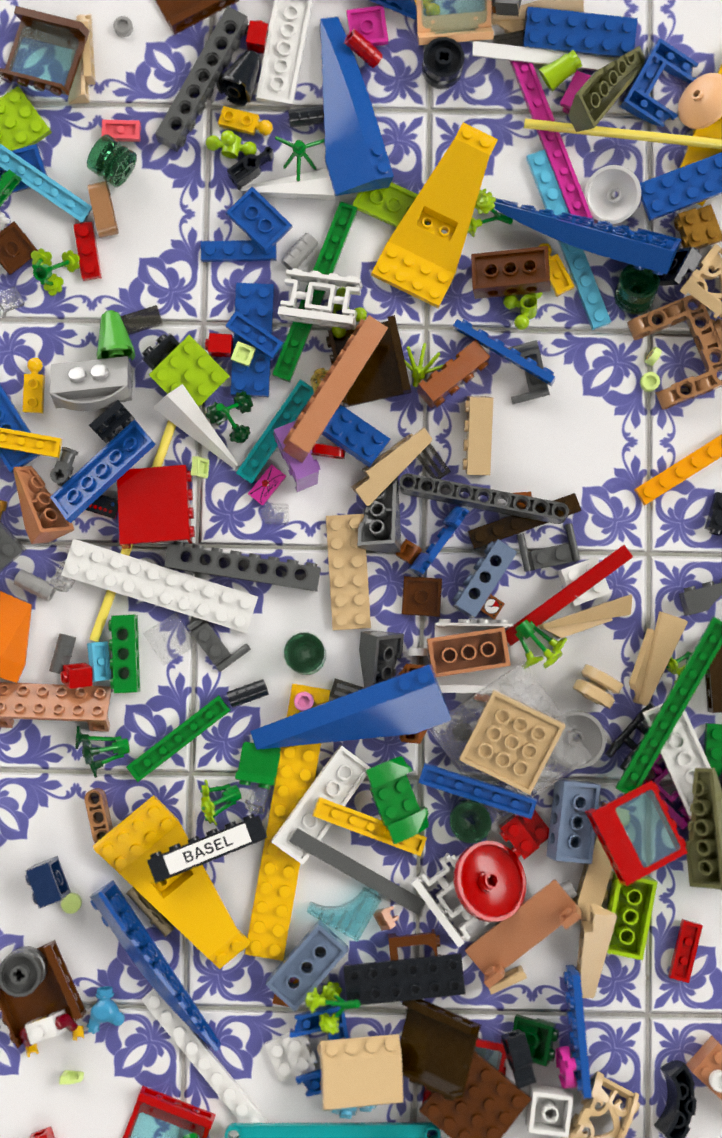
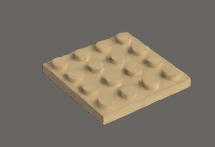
(512, 742)

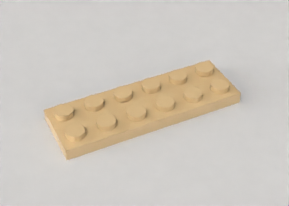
(347, 573)

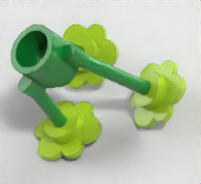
(43, 269)

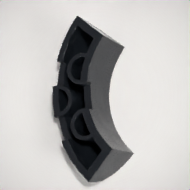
(680, 1101)

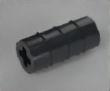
(306, 116)
(247, 693)

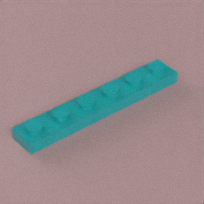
(266, 444)

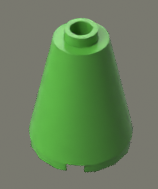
(113, 337)

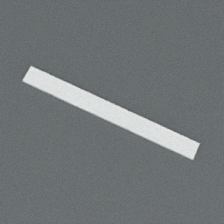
(534, 55)

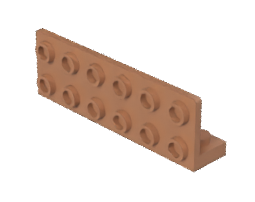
(55, 703)
(522, 931)

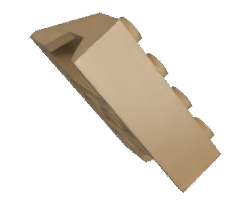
(361, 1072)

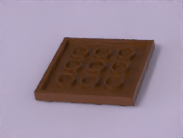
(484, 1111)

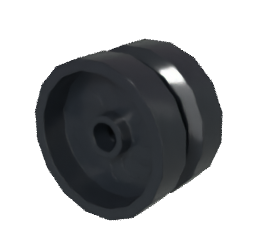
(442, 62)

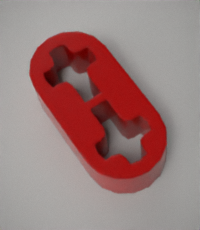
(328, 451)

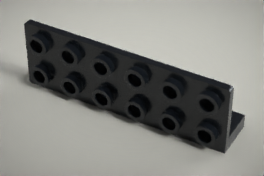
(404, 979)

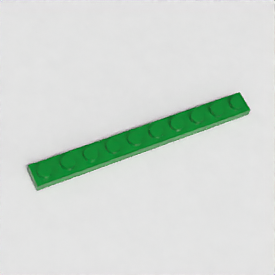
(325, 264)
(672, 707)

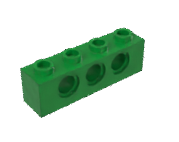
(131, 644)

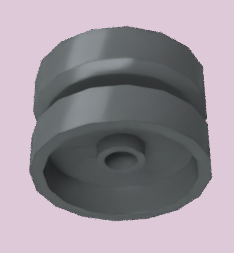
(23, 971)

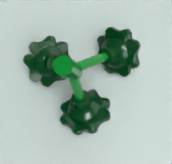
(218, 413)

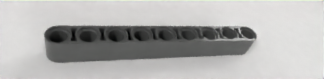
(492, 495)

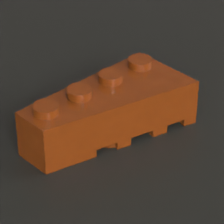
(453, 374)

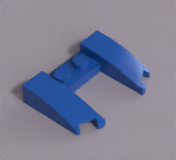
(660, 58)
(452, 521)
(307, 1024)

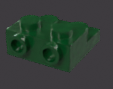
(540, 1038)

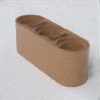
(103, 209)
(102, 807)

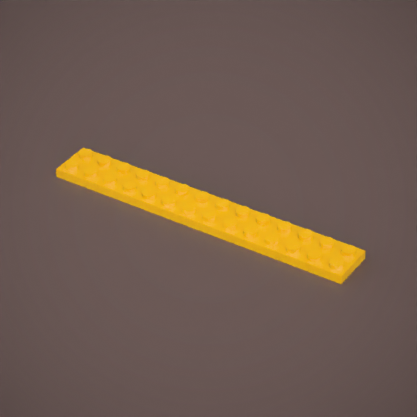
(279, 870)

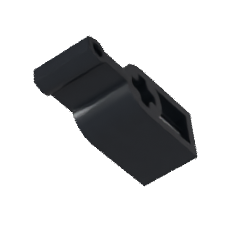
(243, 173)
(519, 1057)

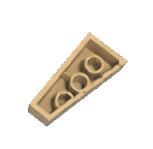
(478, 435)

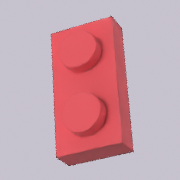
(122, 129)

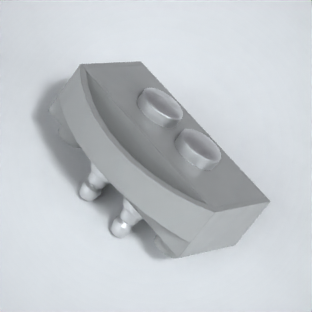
(91, 383)

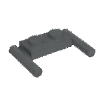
(536, 387)
(551, 555)
(213, 645)

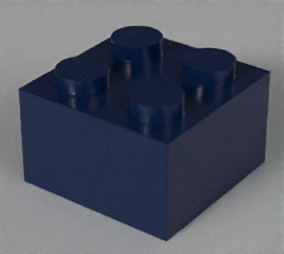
(47, 882)

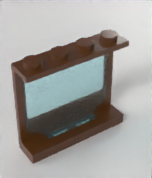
(45, 51)

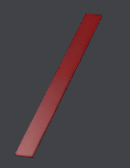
(574, 589)

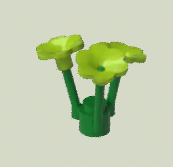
(526, 630)

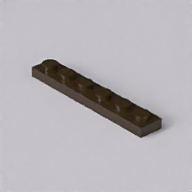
(514, 525)

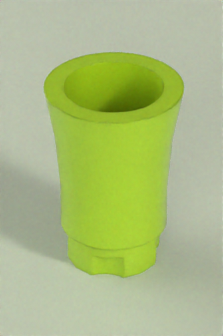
(560, 70)

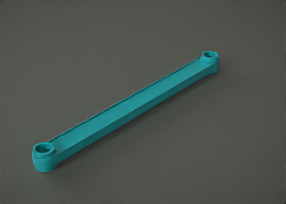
(334, 1130)

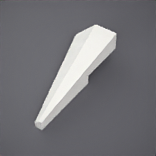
(311, 185)
(184, 413)

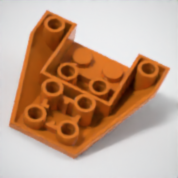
(14, 636)

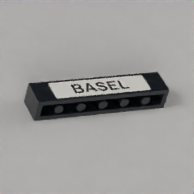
(203, 850)

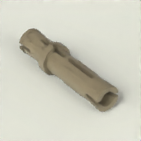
(150, 911)

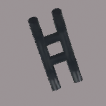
(624, 737)

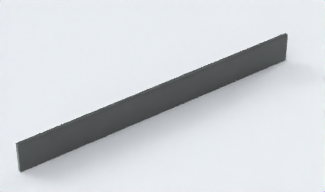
(357, 871)

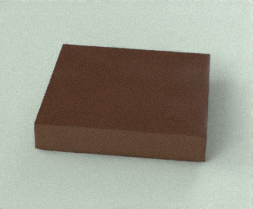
(14, 248)
(421, 596)

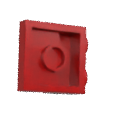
(524, 833)

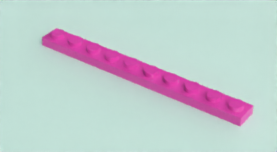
(550, 140)

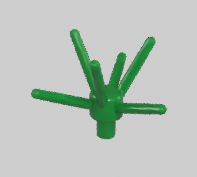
(299, 151)

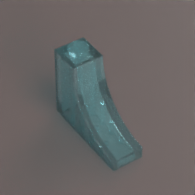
(349, 917)

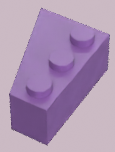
(304, 473)

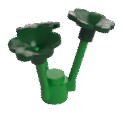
(119, 747)

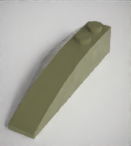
(604, 89)
(705, 831)

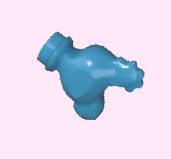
(104, 1010)

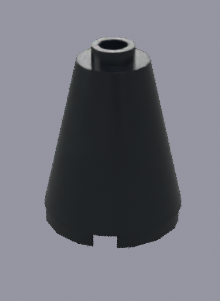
(240, 79)

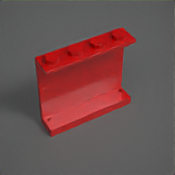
(155, 505)

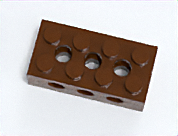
(510, 272)

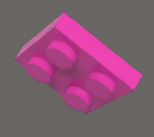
(369, 23)

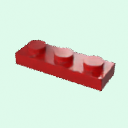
(87, 251)
(685, 950)

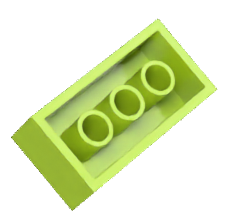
(633, 909)

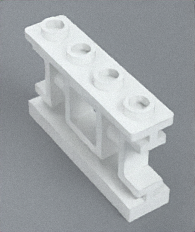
(316, 313)
(441, 908)

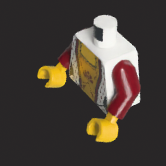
(48, 1027)

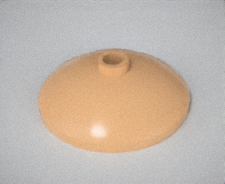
(701, 101)

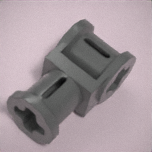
(64, 466)

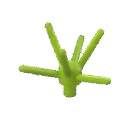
(419, 372)

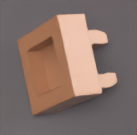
(384, 918)

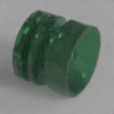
(111, 160)
(636, 290)
(294, 657)
(474, 832)

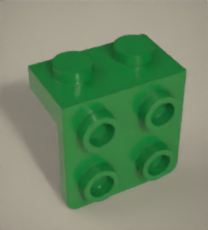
(258, 766)

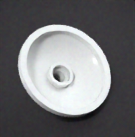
(600, 189)

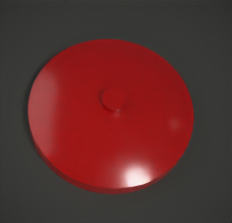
(490, 881)

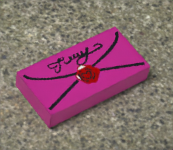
(267, 485)

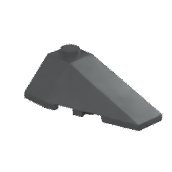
(381, 524)
(379, 655)

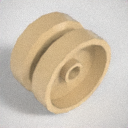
(597, 687)

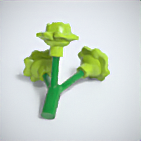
(485, 203)
(330, 996)

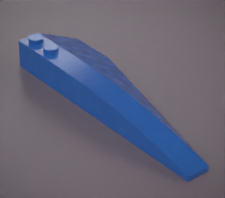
(352, 134)
(638, 248)
(382, 710)
(149, 960)

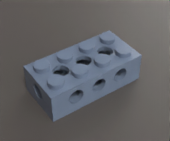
(503, 555)
(568, 838)
(310, 977)

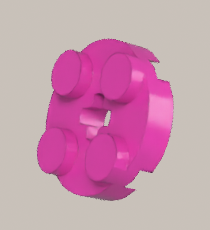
(566, 1067)

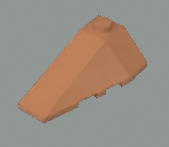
(40, 514)

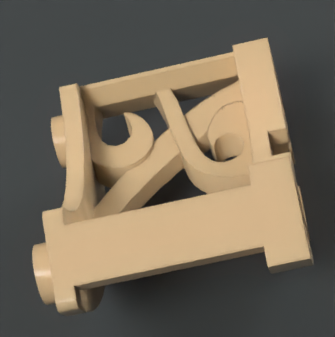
(697, 286)
(620, 1127)

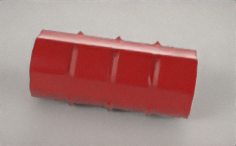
(363, 48)

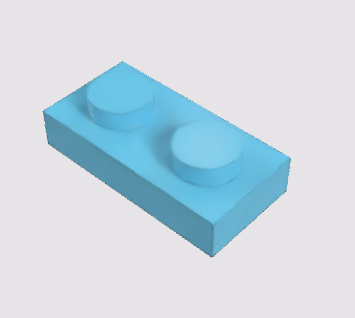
(99, 661)

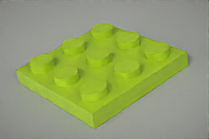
(20, 121)
(191, 367)

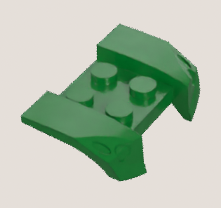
(396, 799)

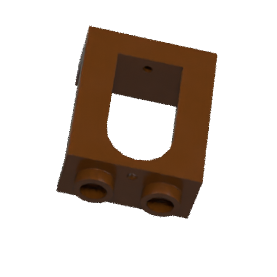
(429, 939)

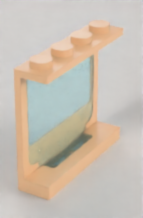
(454, 19)

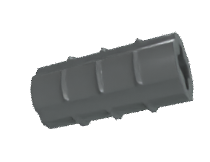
(62, 653)

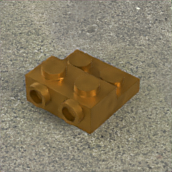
(698, 227)

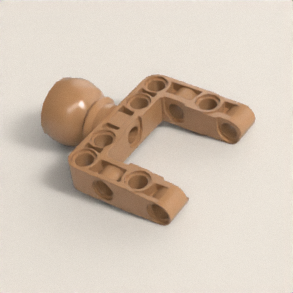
(707, 340)

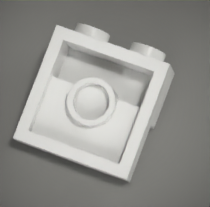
(291, 1056)

